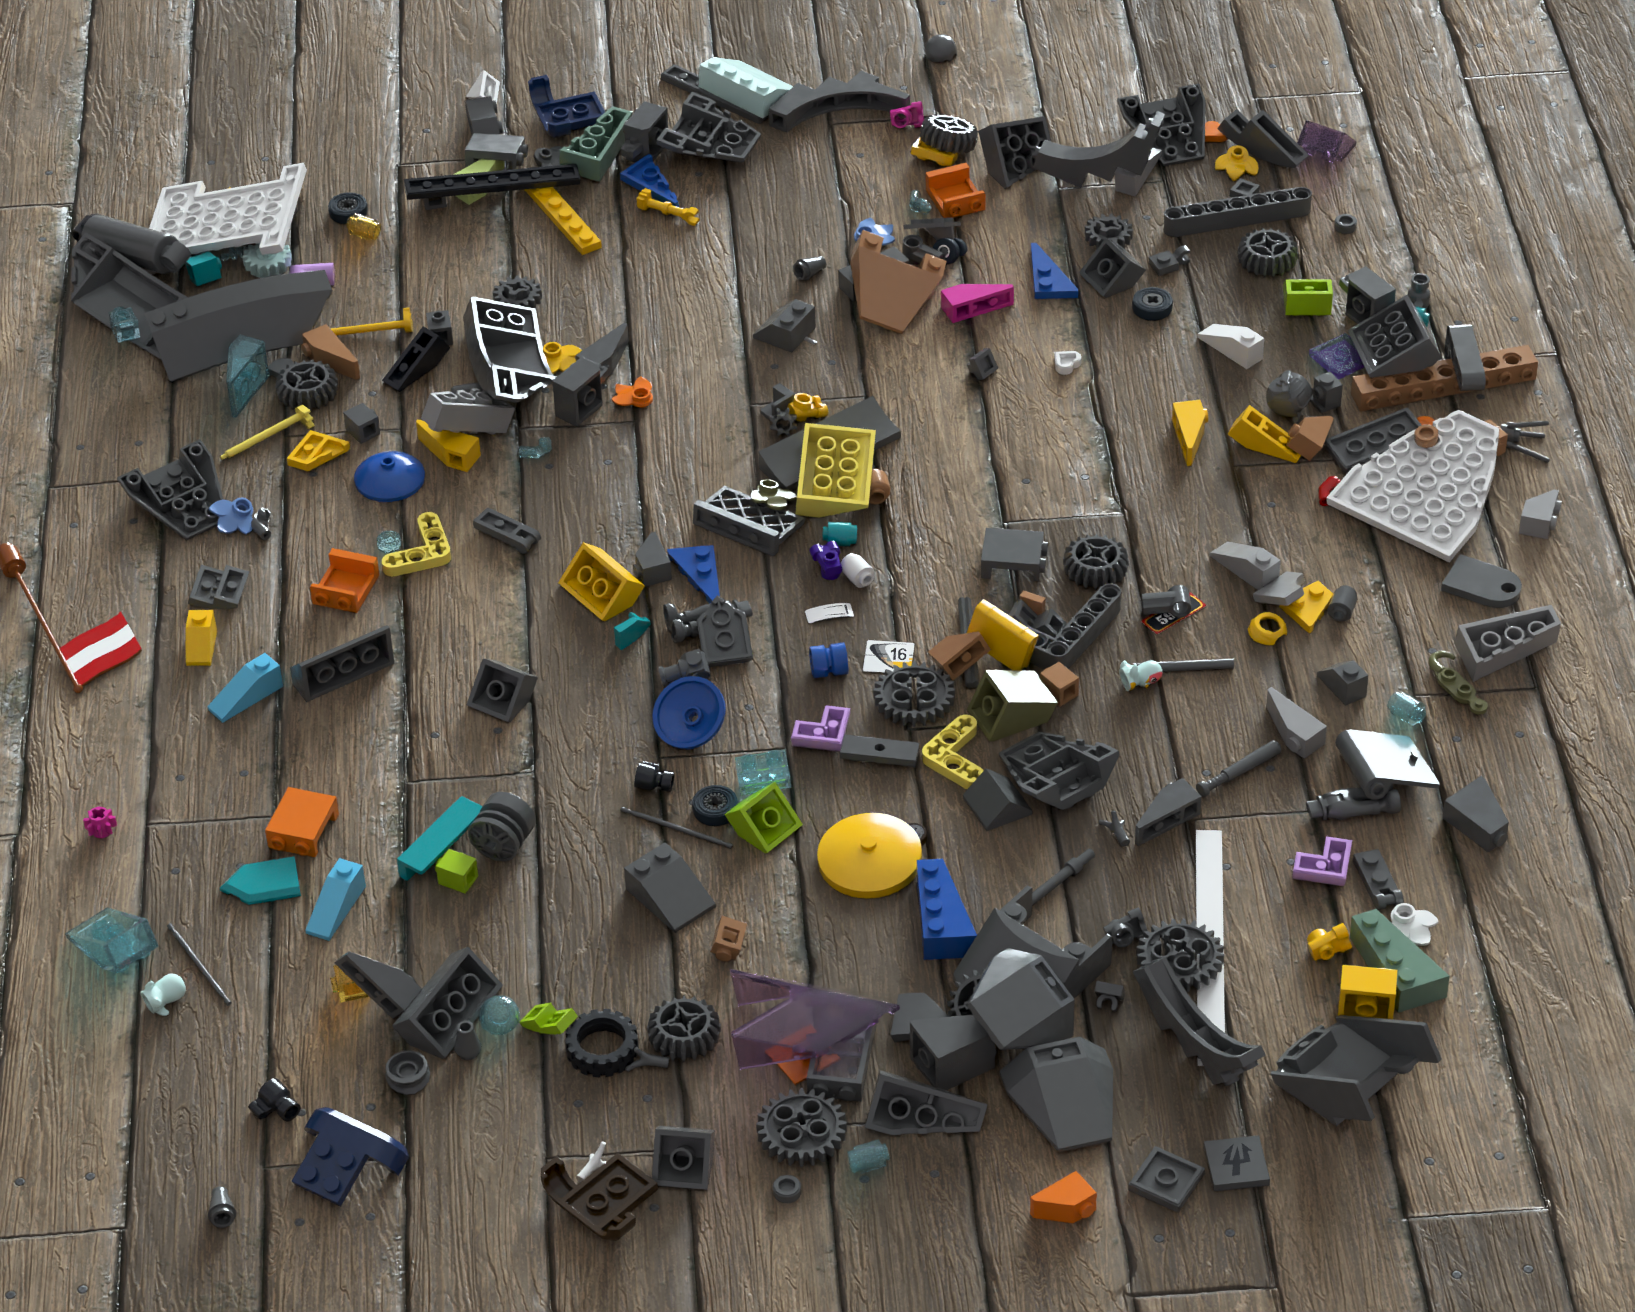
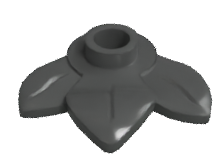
(547, 157)

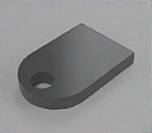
(1482, 583)

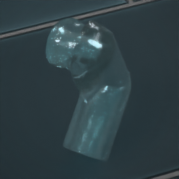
(918, 204)

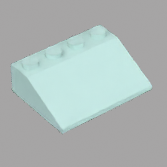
(741, 84)

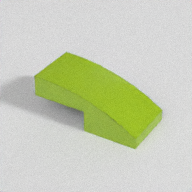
(547, 1020)

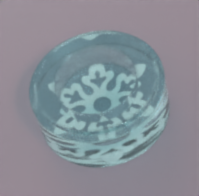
(389, 541)

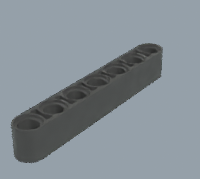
(1237, 211)

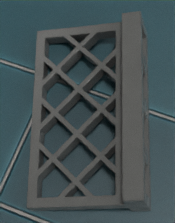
(742, 528)

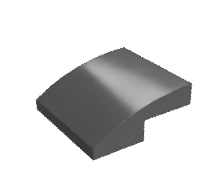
(218, 588)

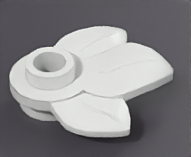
(1413, 923)

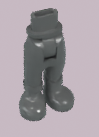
(685, 624)
(1352, 803)

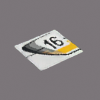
(885, 654)

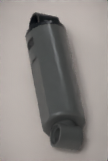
(139, 244)

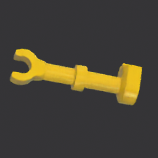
(645, 201)

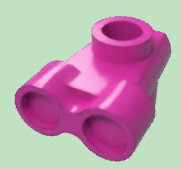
(913, 114)

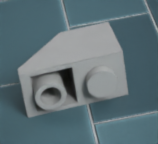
(1539, 513)

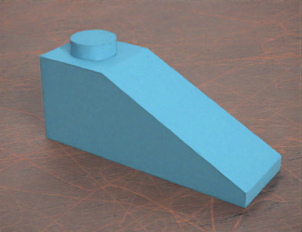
(247, 687)
(336, 898)

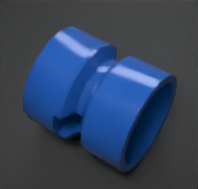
(828, 660)

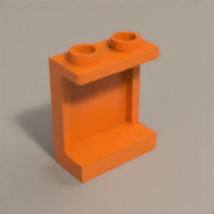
(954, 191)
(346, 581)
(300, 821)

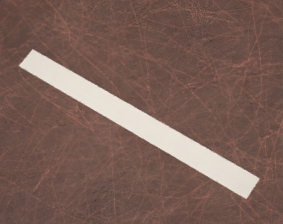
(1210, 912)

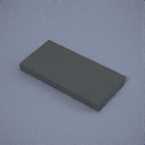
(1374, 437)

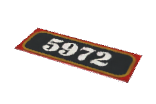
(1162, 621)

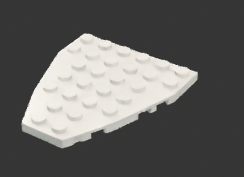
(1426, 493)

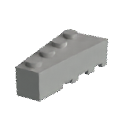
(467, 412)
(1505, 639)

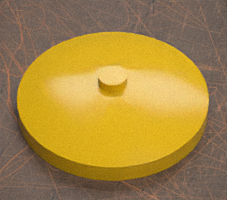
(869, 855)

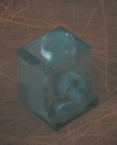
(122, 318)

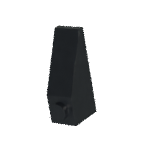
(418, 359)

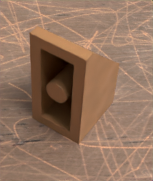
(1309, 435)
(959, 653)

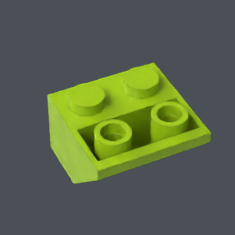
(1308, 297)

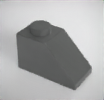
(652, 562)
(1346, 681)

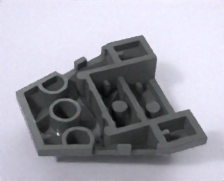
(709, 132)

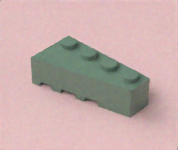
(598, 145)
(1386, 947)

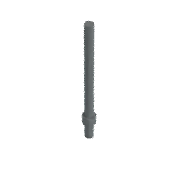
(1070, 868)

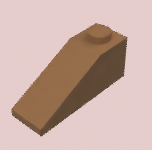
(325, 346)

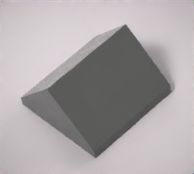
(995, 800)

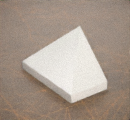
(484, 87)

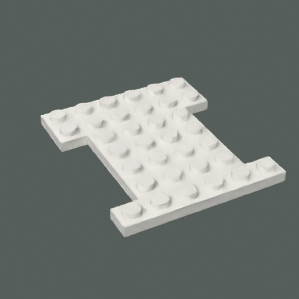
(230, 215)

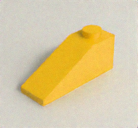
(1189, 425)
(1262, 435)

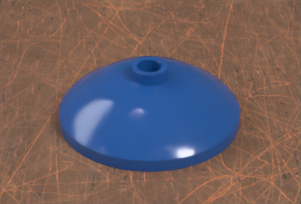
(389, 476)
(679, 705)

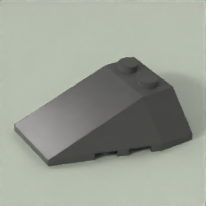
(1059, 769)

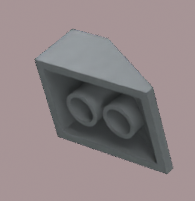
(668, 887)

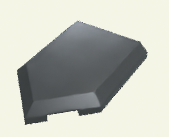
(724, 634)

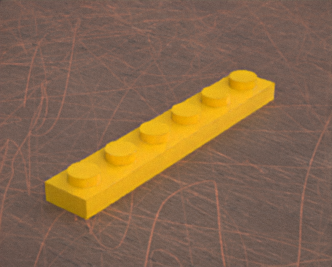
(565, 219)

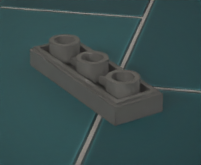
(879, 750)

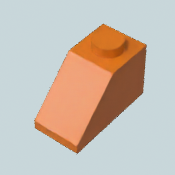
(1064, 1200)

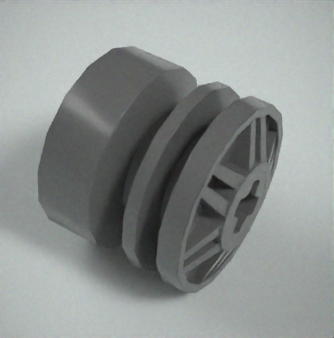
(501, 826)

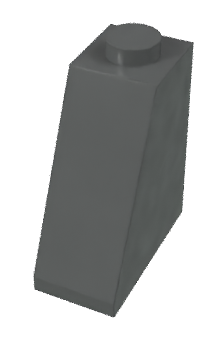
(1477, 815)

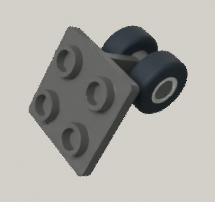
(943, 232)

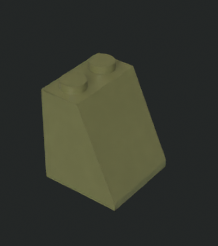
(1010, 703)

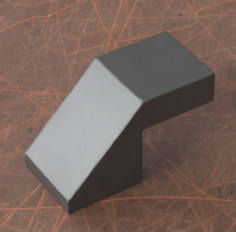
(1046, 622)

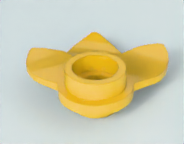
(1237, 164)
(560, 356)

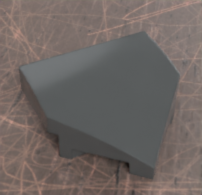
(913, 1007)

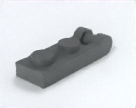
(507, 530)
(1377, 879)

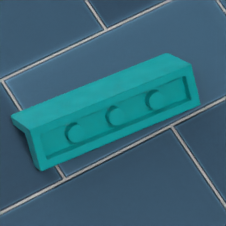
(438, 838)

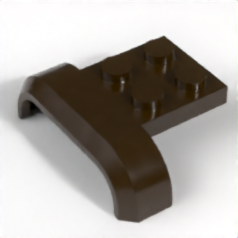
(602, 1197)

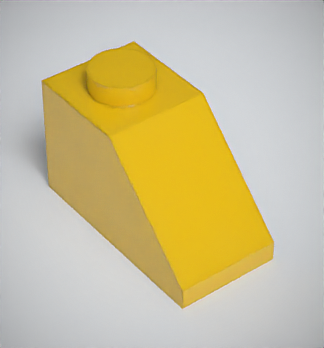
(200, 637)

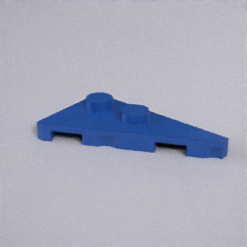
(647, 175)
(1048, 278)
(699, 567)

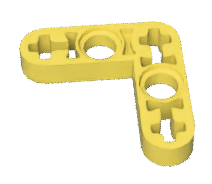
(427, 552)
(947, 752)

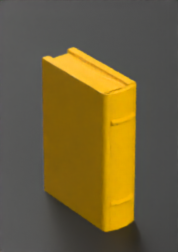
(1007, 638)

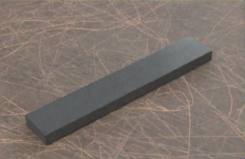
(689, 82)

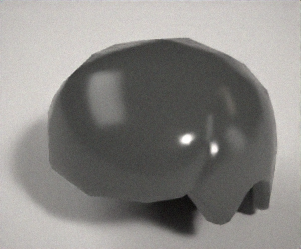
(940, 48)

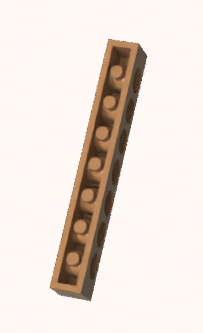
(1500, 368)

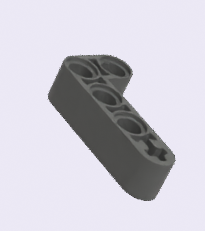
(1465, 356)

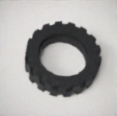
(596, 1022)

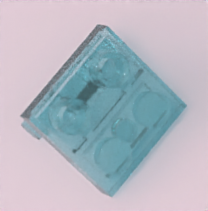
(762, 769)

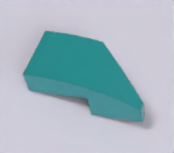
(630, 630)

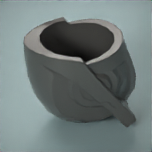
(1289, 395)

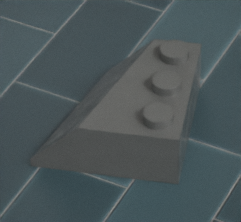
(1010, 148)

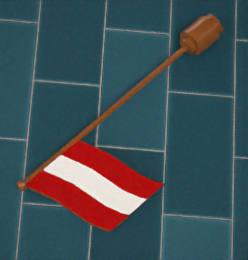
(89, 652)

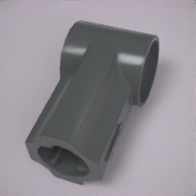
(915, 249)
(1174, 601)

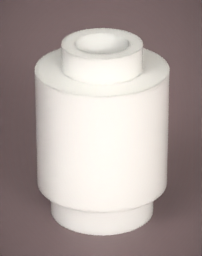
(857, 570)

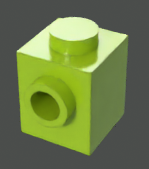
(456, 871)

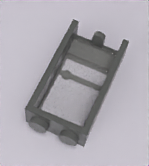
(843, 1069)

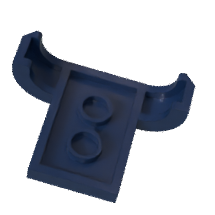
(563, 114)
(341, 1154)

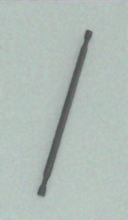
(676, 827)
(199, 964)

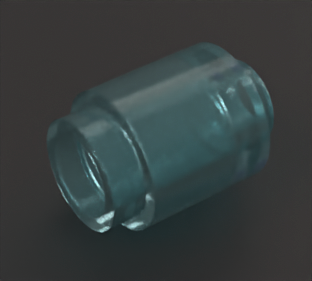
(1407, 708)
(868, 1156)

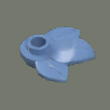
(881, 230)
(231, 515)

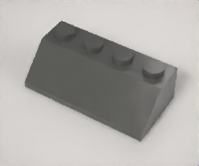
(343, 664)
(446, 1000)

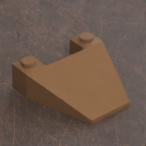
(889, 289)

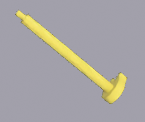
(302, 414)

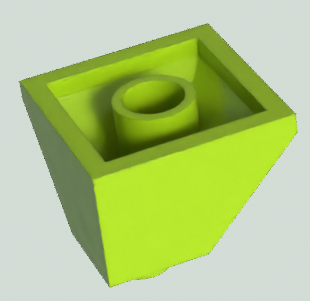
(764, 818)

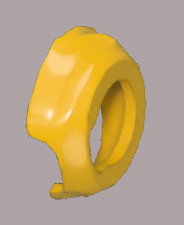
(1264, 636)

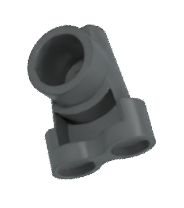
(1126, 928)

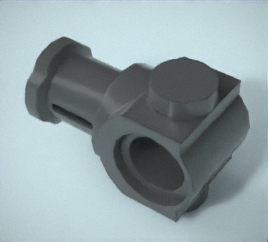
(691, 664)

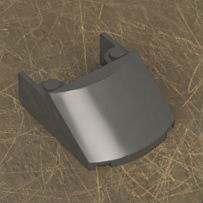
(1074, 964)
(1350, 1061)

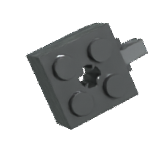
(643, 130)
(1366, 294)
(579, 391)

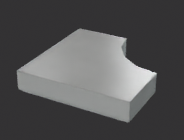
(1281, 590)

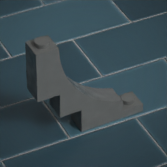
(1075, 163)

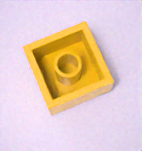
(1367, 992)

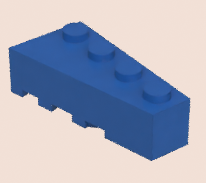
(943, 918)

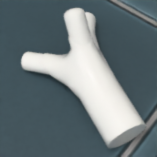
(593, 1164)

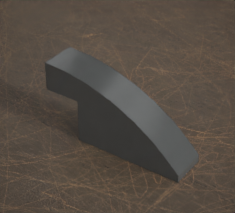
(1263, 138)

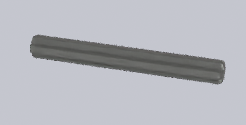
(965, 617)

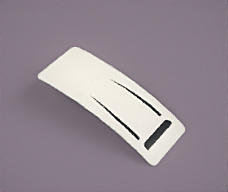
(829, 611)

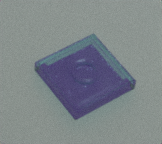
(1338, 356)

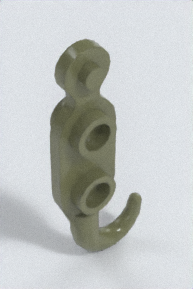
(1456, 684)

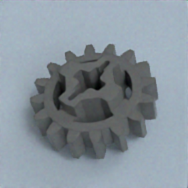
(1109, 227)
(518, 292)

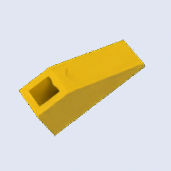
(452, 448)

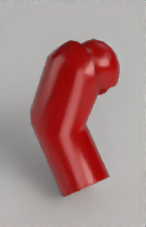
(1325, 489)

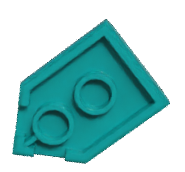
(264, 881)

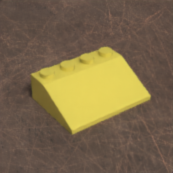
(834, 470)

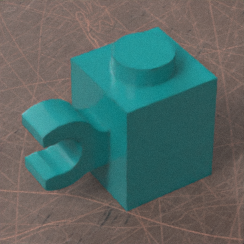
(204, 268)

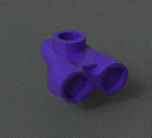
(828, 559)

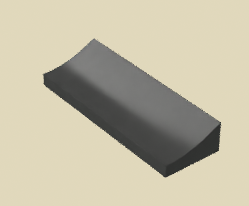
(783, 459)

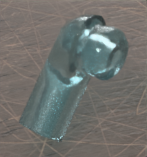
(538, 451)

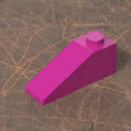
(975, 299)

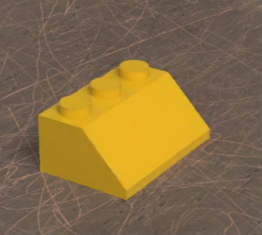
(600, 582)

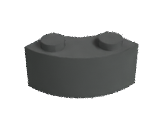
(482, 116)

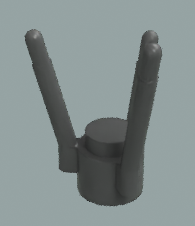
(1514, 433)

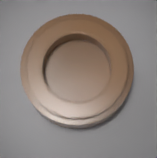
(1426, 436)

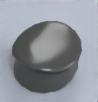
(407, 1072)

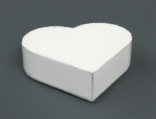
(1066, 361)

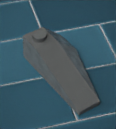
(914, 1107)

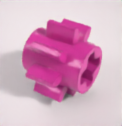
(100, 822)

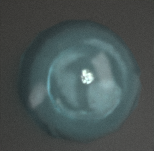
(499, 1015)

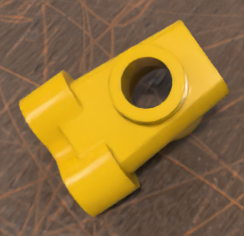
(807, 406)
(1326, 944)

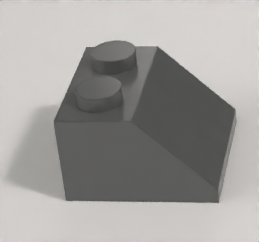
(1112, 269)
(788, 326)
(501, 689)
(683, 1157)

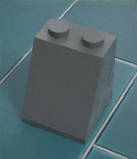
(951, 1049)

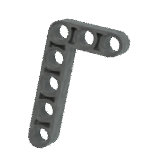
(1079, 631)

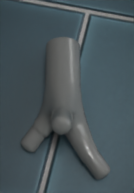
(1117, 828)
(648, 1060)

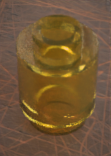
(363, 227)

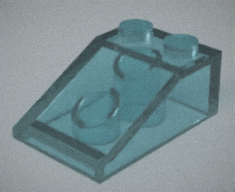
(245, 371)
(114, 939)

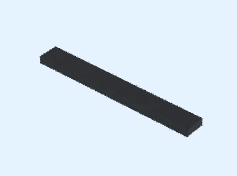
(491, 181)

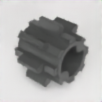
(780, 427)

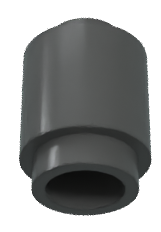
(1342, 603)

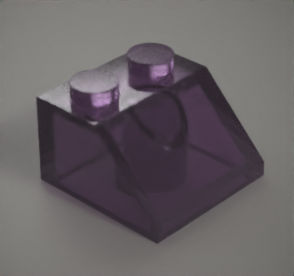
(1325, 142)

